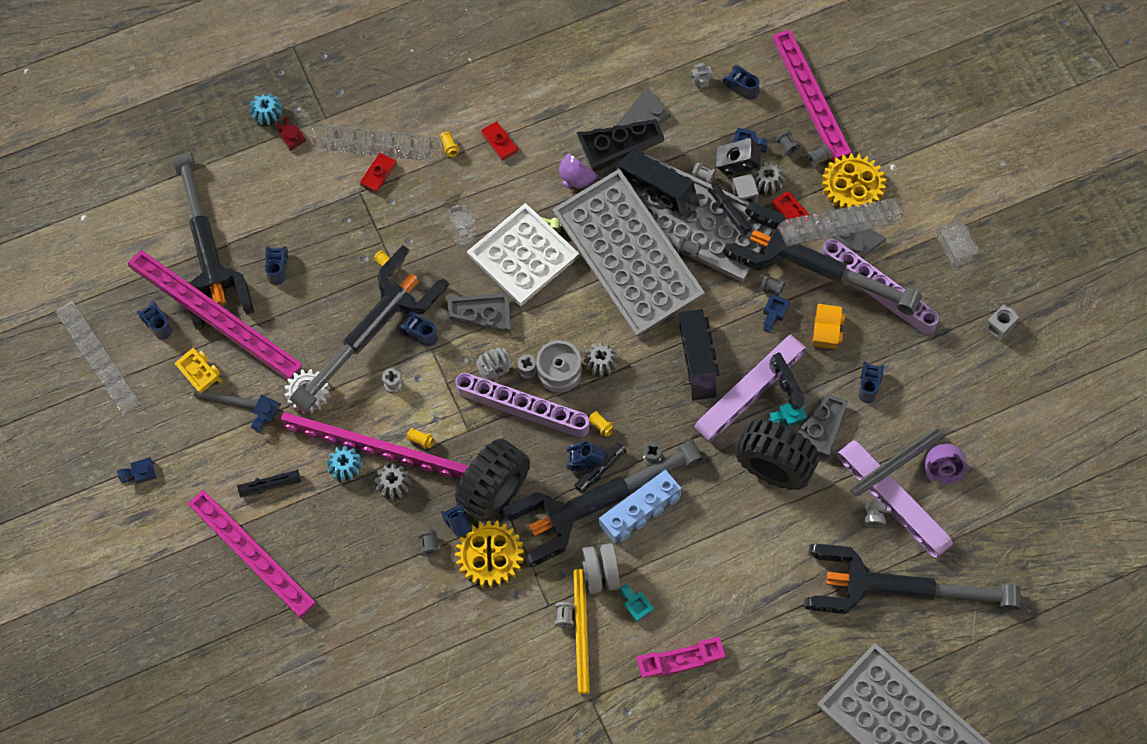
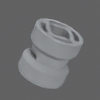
(875, 514)

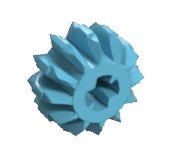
(265, 109)
(339, 458)

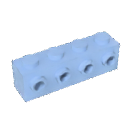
(640, 507)

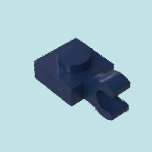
(742, 134)
(774, 309)
(266, 410)
(141, 471)

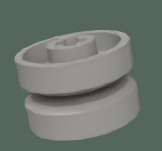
(559, 366)
(597, 569)

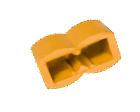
(827, 326)

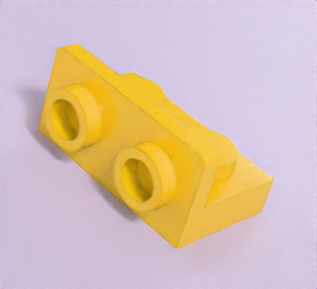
(197, 370)

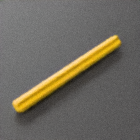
(581, 632)

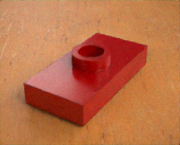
(499, 141)
(378, 172)
(789, 206)

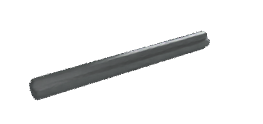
(896, 462)

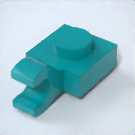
(788, 415)
(636, 605)

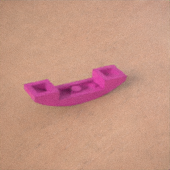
(681, 659)

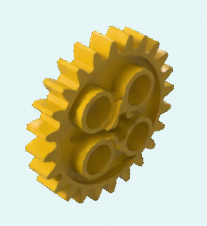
(860, 170)
(470, 555)

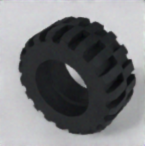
(777, 454)
(492, 479)

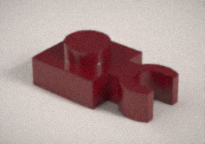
(290, 134)

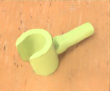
(554, 223)

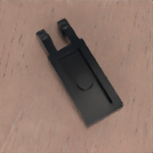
(787, 381)

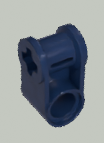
(742, 82)
(276, 261)
(154, 318)
(416, 327)
(871, 379)
(584, 456)
(457, 520)

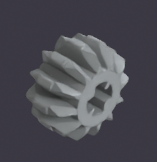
(768, 178)
(601, 359)
(494, 363)
(398, 486)

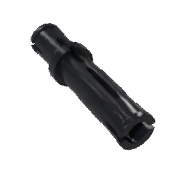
(724, 203)
(597, 470)
(268, 483)

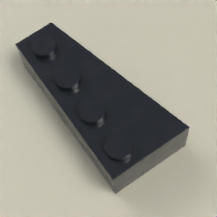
(613, 144)
(661, 183)
(698, 354)

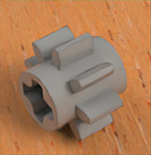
(701, 75)

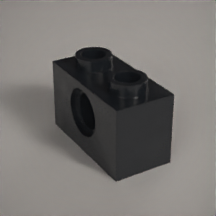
(738, 157)

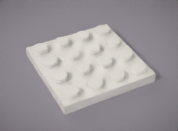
(523, 254)

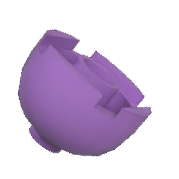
(575, 173)
(946, 463)

